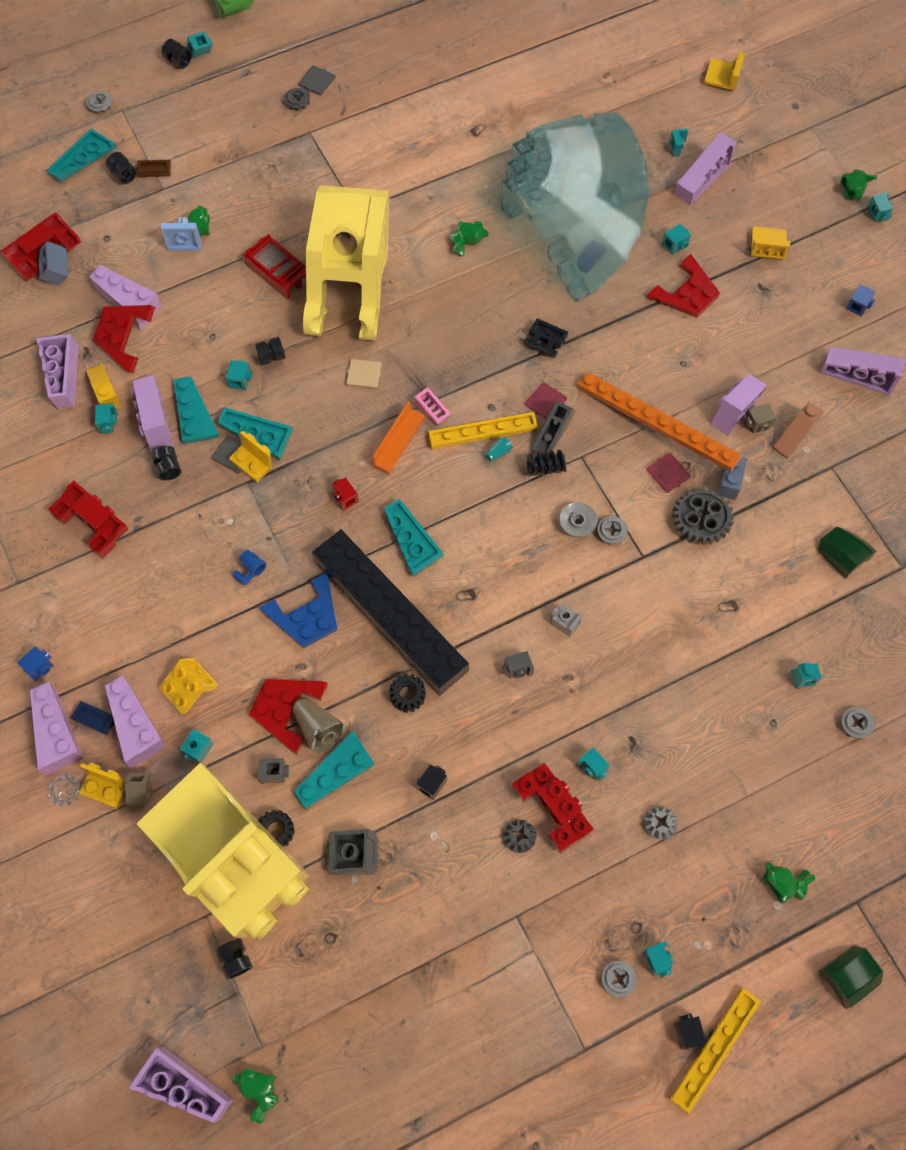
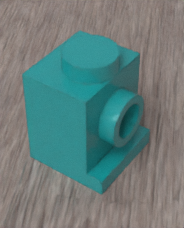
(199, 44)
(880, 207)
(105, 418)
(806, 675)
(594, 765)
(659, 959)

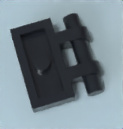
(548, 333)

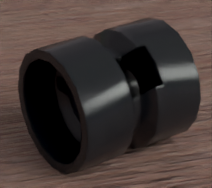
(176, 53)
(121, 168)
(270, 350)
(166, 463)
(233, 958)

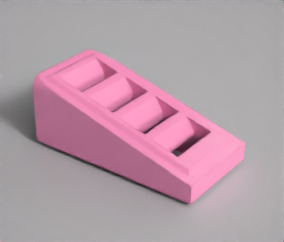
(427, 393)

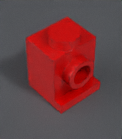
(344, 493)

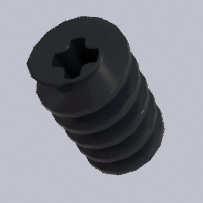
(546, 462)

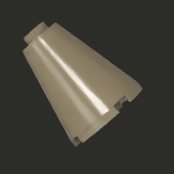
(317, 725)

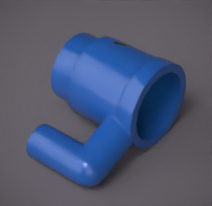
(252, 564)

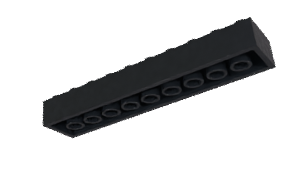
(391, 612)

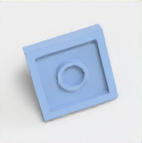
(181, 235)

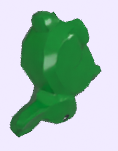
(856, 183)
(201, 218)
(467, 234)
(785, 884)
(259, 1089)

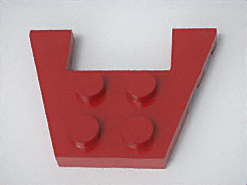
(693, 295)
(114, 331)
(275, 707)

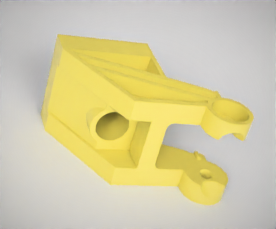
(346, 245)

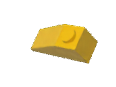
(102, 386)

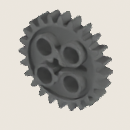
(719, 520)

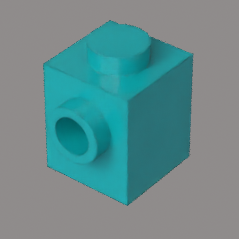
(676, 239)
(238, 375)
(196, 747)

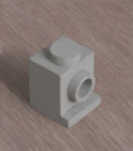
(568, 625)

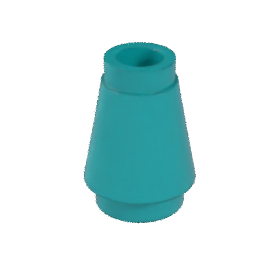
(499, 449)

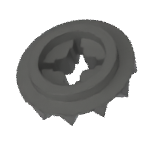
(298, 93)
(524, 844)

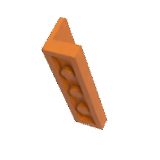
(397, 439)

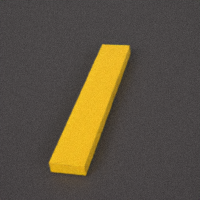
(482, 430)
(715, 1051)

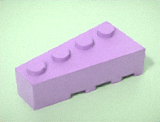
(706, 168)
(123, 291)
(60, 366)
(864, 368)
(151, 412)
(134, 728)
(52, 731)
(181, 1086)

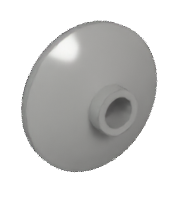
(578, 512)

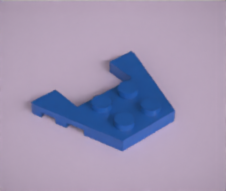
(309, 621)

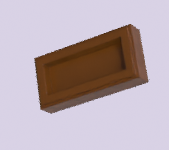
(154, 168)

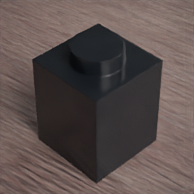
(432, 781)
(690, 1031)

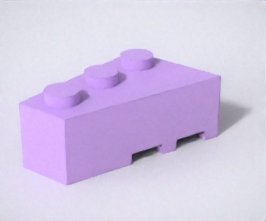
(737, 403)

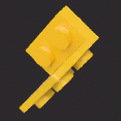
(724, 73)
(769, 243)
(252, 457)
(186, 684)
(102, 785)

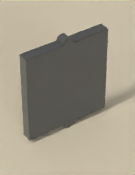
(316, 80)
(225, 450)

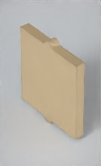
(364, 374)

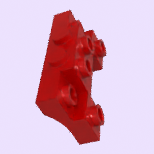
(25, 249)
(89, 509)
(558, 802)

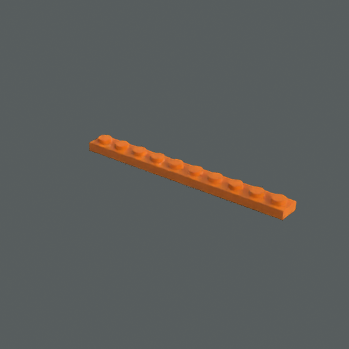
(659, 421)

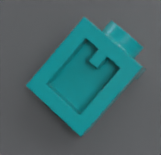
(677, 140)

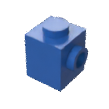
(861, 300)
(36, 663)

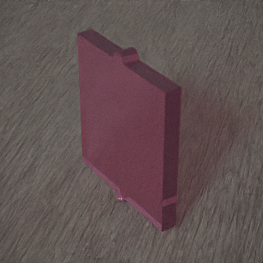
(544, 399)
(668, 473)

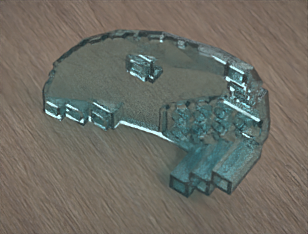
(564, 187)

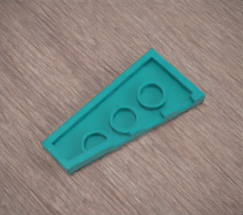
(83, 153)
(193, 415)
(266, 432)
(413, 540)
(339, 768)

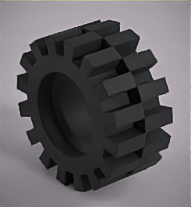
(407, 681)
(285, 820)

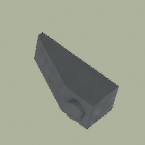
(553, 428)

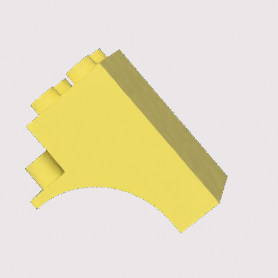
(224, 854)

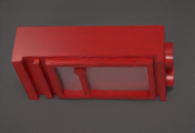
(275, 265)

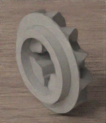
(103, 97)
(618, 525)
(866, 725)
(661, 832)
(629, 980)

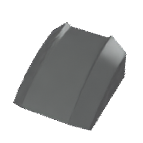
(352, 852)

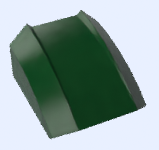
(845, 550)
(853, 975)

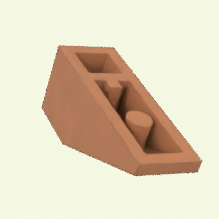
(798, 429)

